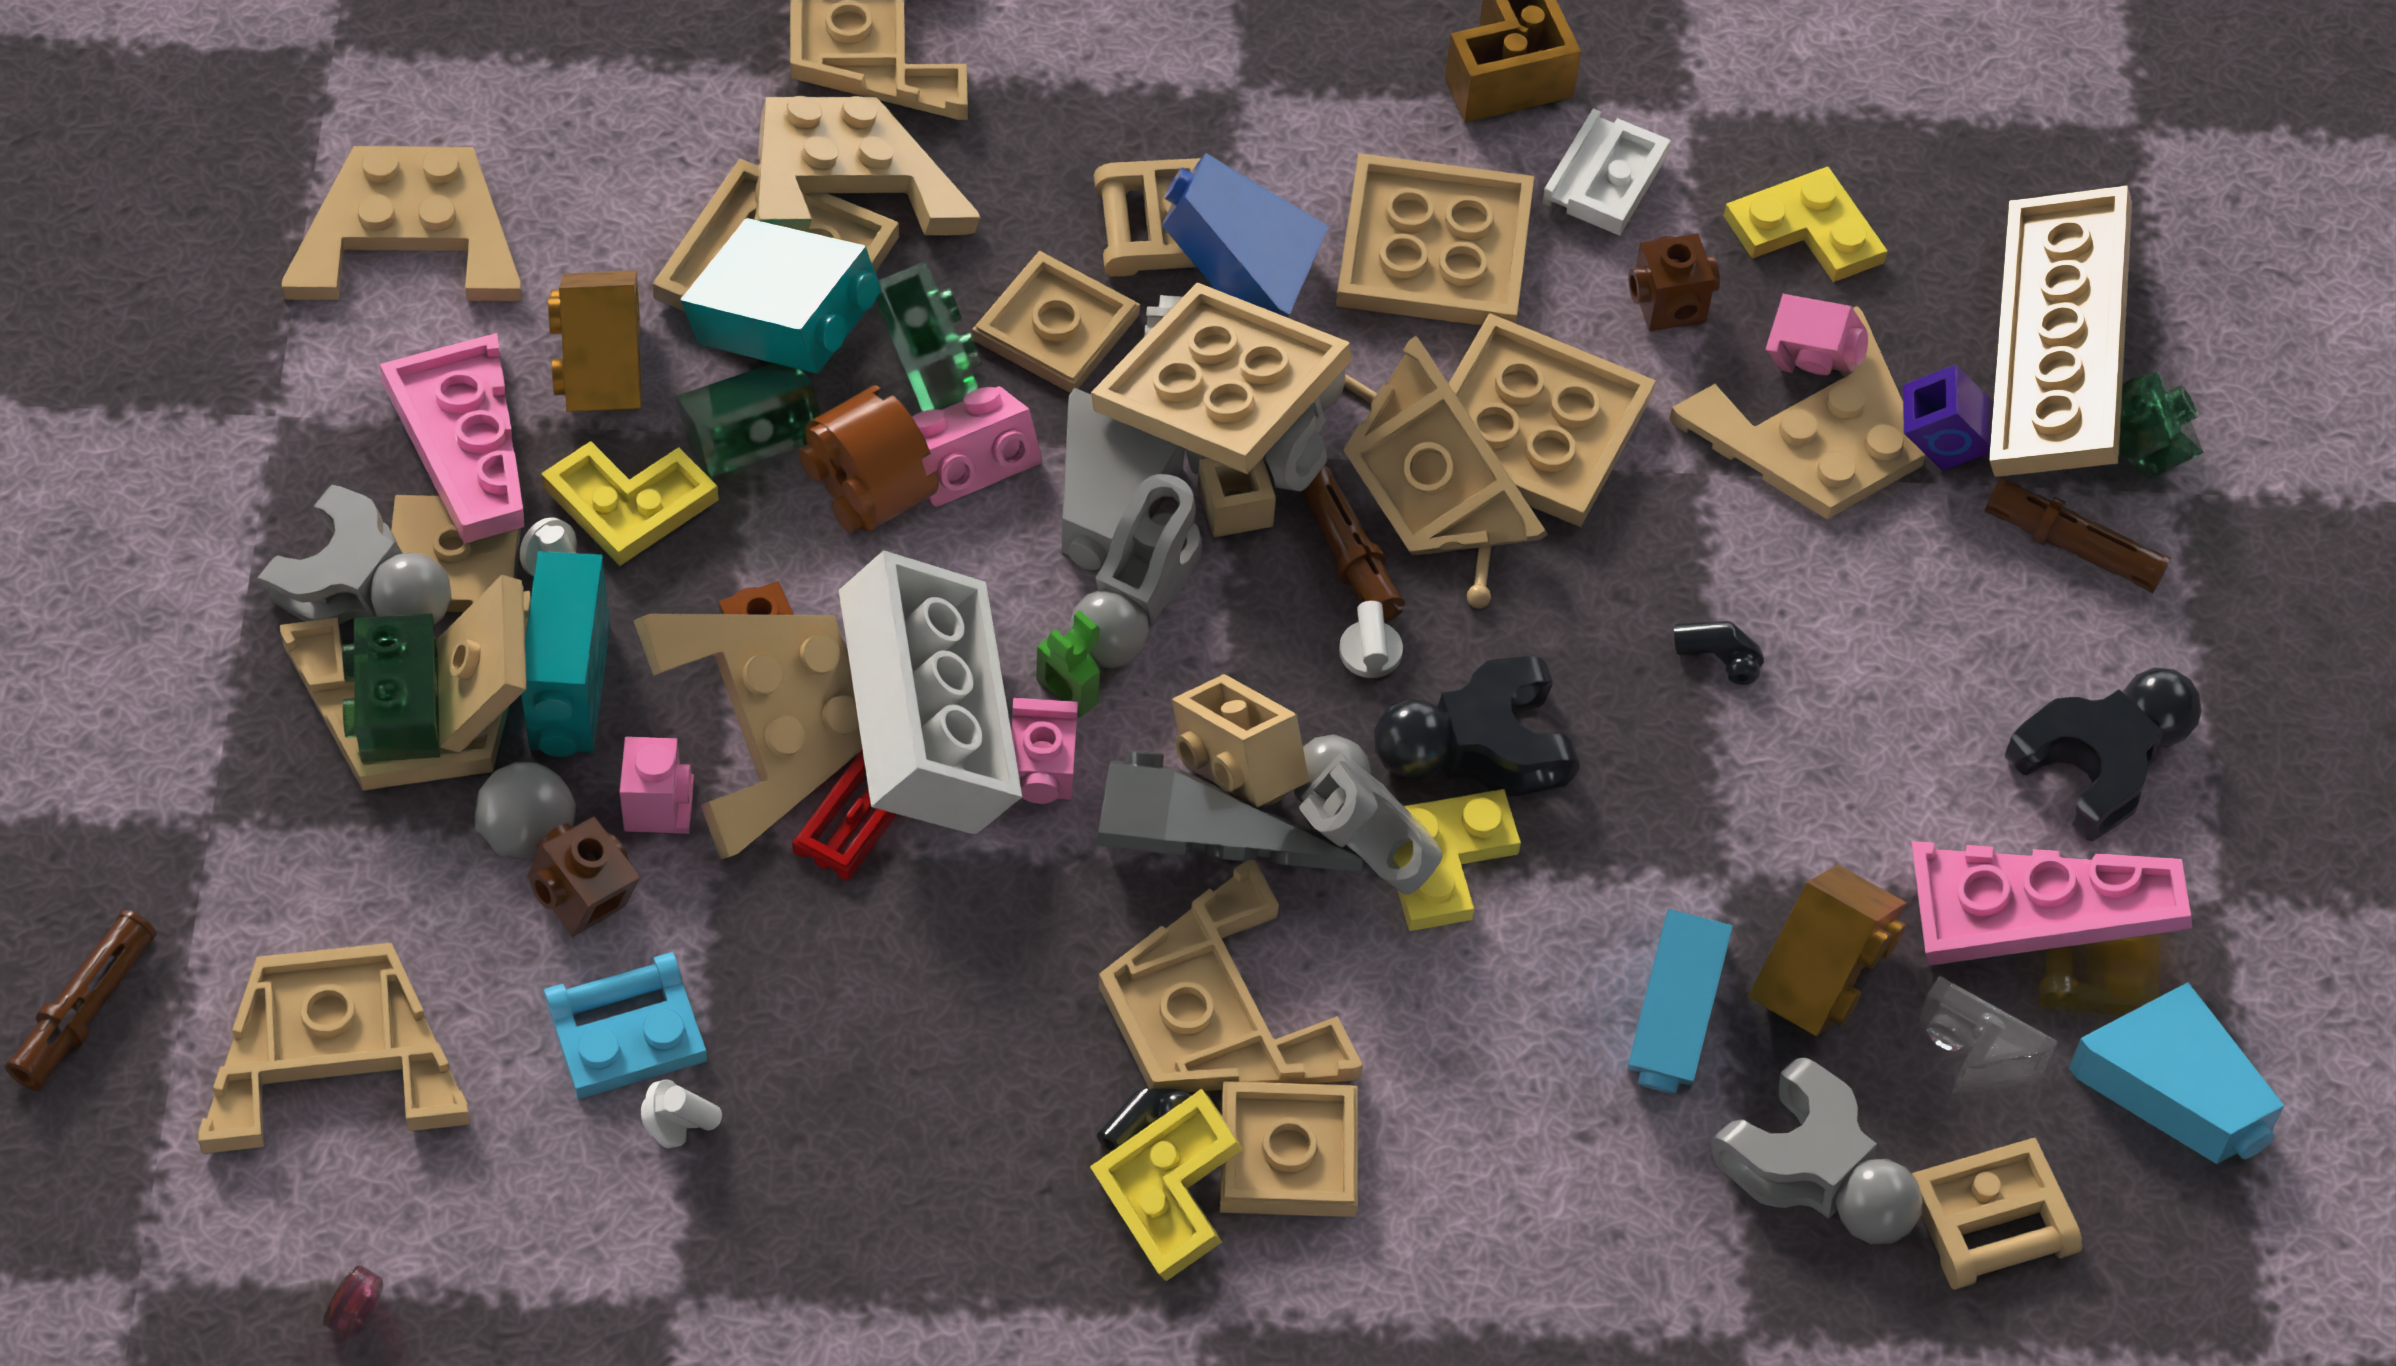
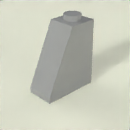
(1102, 474)

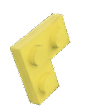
(1813, 211)
(623, 512)
(1467, 832)
(1152, 1178)

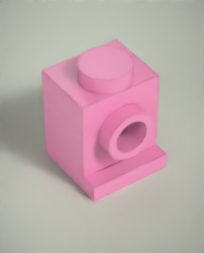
(1816, 336)
(1044, 747)
(655, 786)

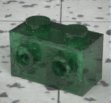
(925, 339)
(748, 417)
(393, 688)

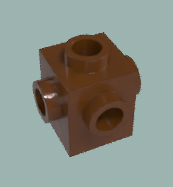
(1673, 281)
(582, 874)

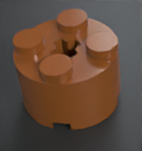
(868, 460)

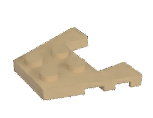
(862, 52)
(849, 149)
(406, 203)
(1824, 447)
(317, 656)
(790, 699)
(1193, 1014)
(328, 1019)

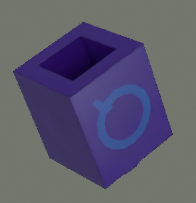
(1948, 417)

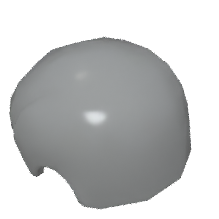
(521, 807)

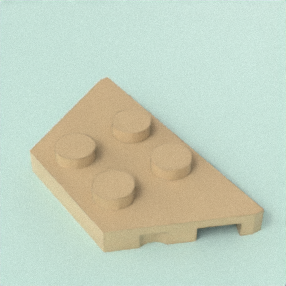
(1435, 466)

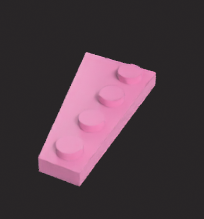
(462, 432)
(2013, 904)

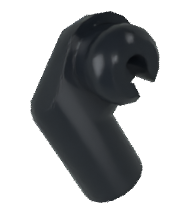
(1728, 642)
(1138, 1113)

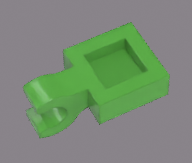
(1068, 667)

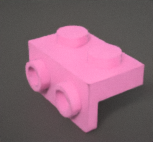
(977, 442)

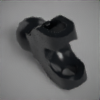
(1478, 734)
(2109, 741)

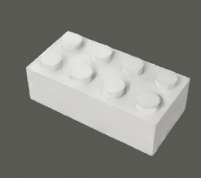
(929, 693)

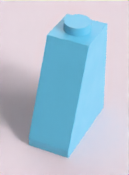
(1678, 1001)
(2182, 1076)

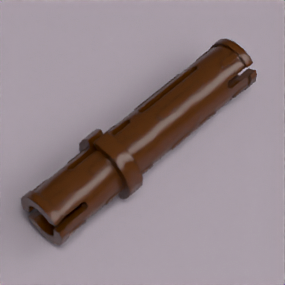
(2066, 529)
(1358, 559)
(36, 1057)

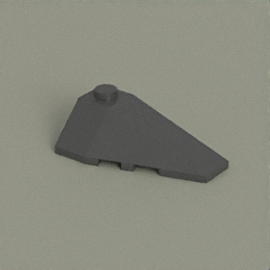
(1176, 812)

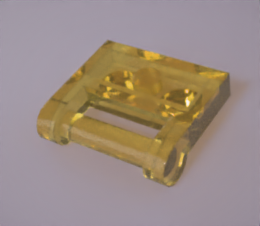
(2120, 977)

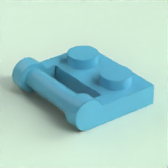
(629, 1044)

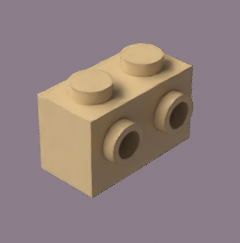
(1240, 741)

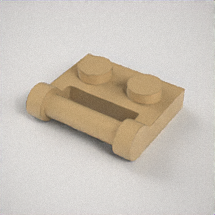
(1153, 178)
(1990, 1192)

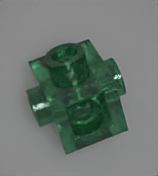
(2157, 425)

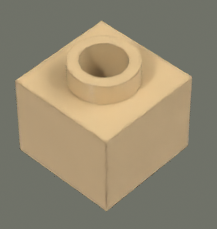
(1234, 499)

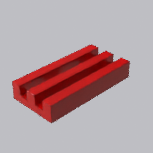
(828, 854)

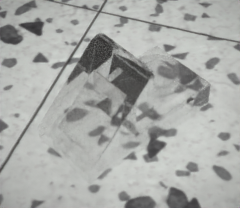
(1999, 1046)

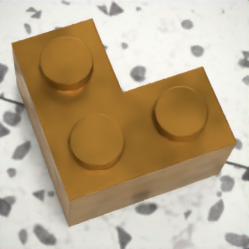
(1513, 60)
(599, 340)
(1823, 947)

